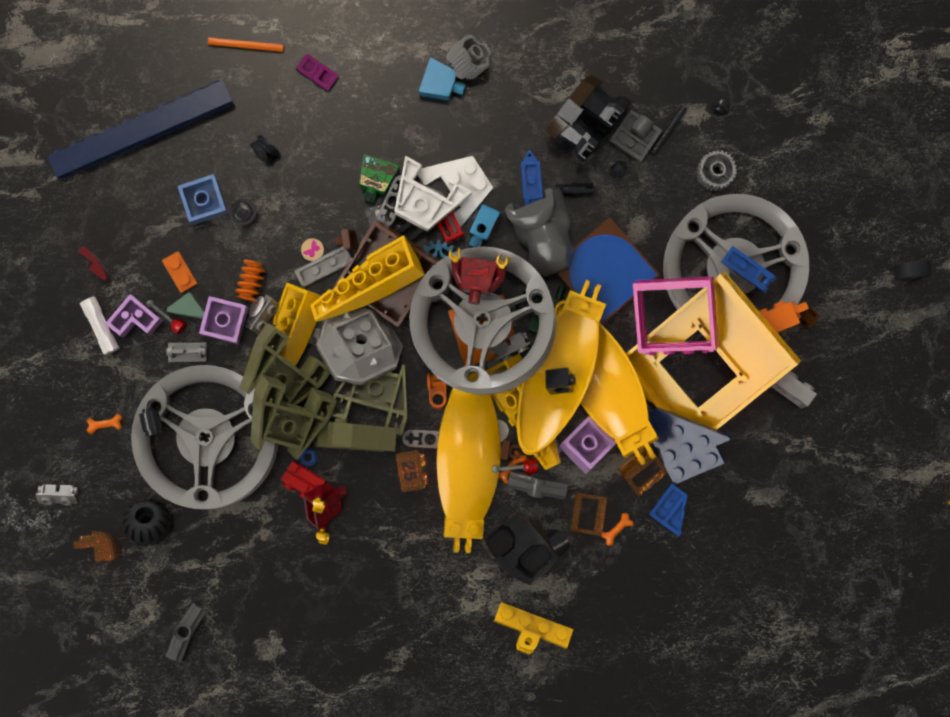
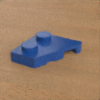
(670, 509)

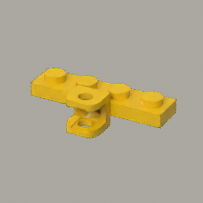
(532, 628)

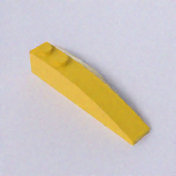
(376, 278)
(295, 320)
(508, 402)

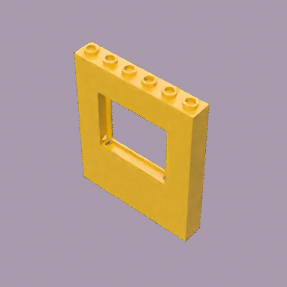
(745, 344)

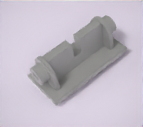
(259, 321)
(517, 344)
(187, 352)
(66, 496)

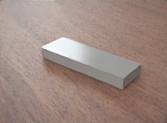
(323, 267)

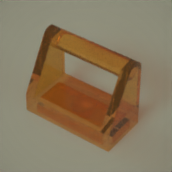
(633, 467)
(599, 518)

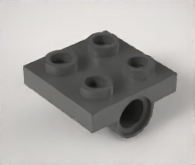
(636, 135)

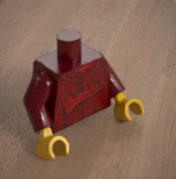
(478, 275)
(322, 506)

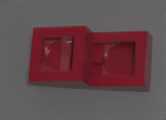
(97, 266)

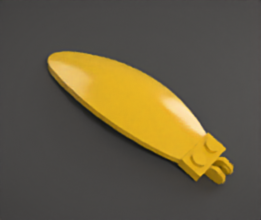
(574, 347)
(617, 398)
(464, 463)

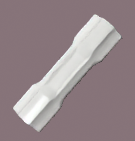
(94, 314)

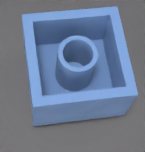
(202, 199)

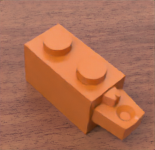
(784, 315)

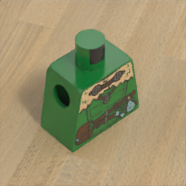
(376, 176)

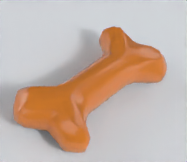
(95, 425)
(505, 474)
(624, 522)

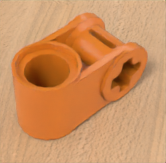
(436, 388)

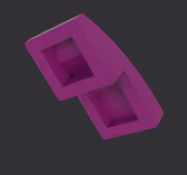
(317, 72)

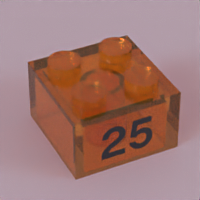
(411, 471)

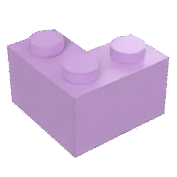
(132, 313)

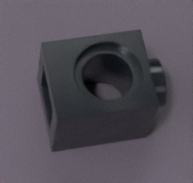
(560, 381)

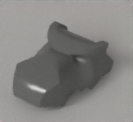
(544, 232)

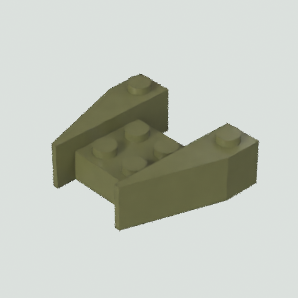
(268, 362)
(383, 394)
(286, 422)
(356, 437)

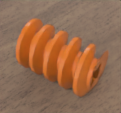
(250, 280)

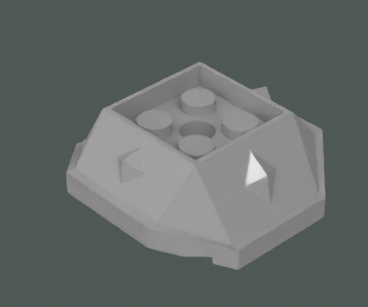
(356, 361)

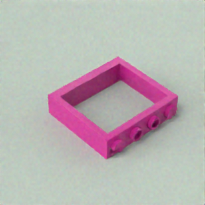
(670, 347)

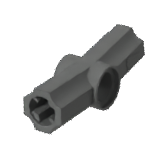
(537, 485)
(179, 643)

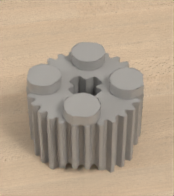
(469, 57)
(716, 181)

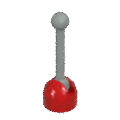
(177, 325)
(529, 466)

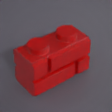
(301, 478)

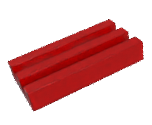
(454, 236)

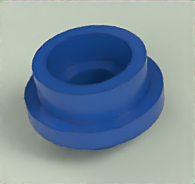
(312, 462)

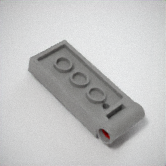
(794, 390)

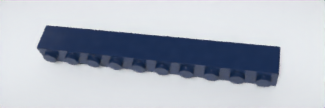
(140, 130)

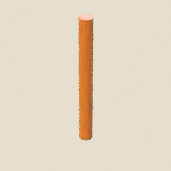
(245, 44)

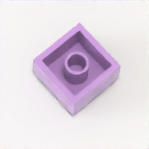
(223, 320)
(587, 445)

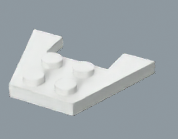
(465, 173)
(422, 205)

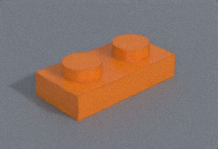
(179, 272)

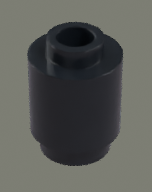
(150, 421)

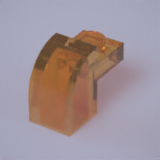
(103, 545)

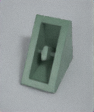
(186, 306)

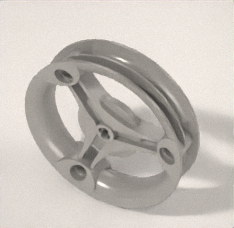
(747, 204)
(484, 335)
(191, 445)

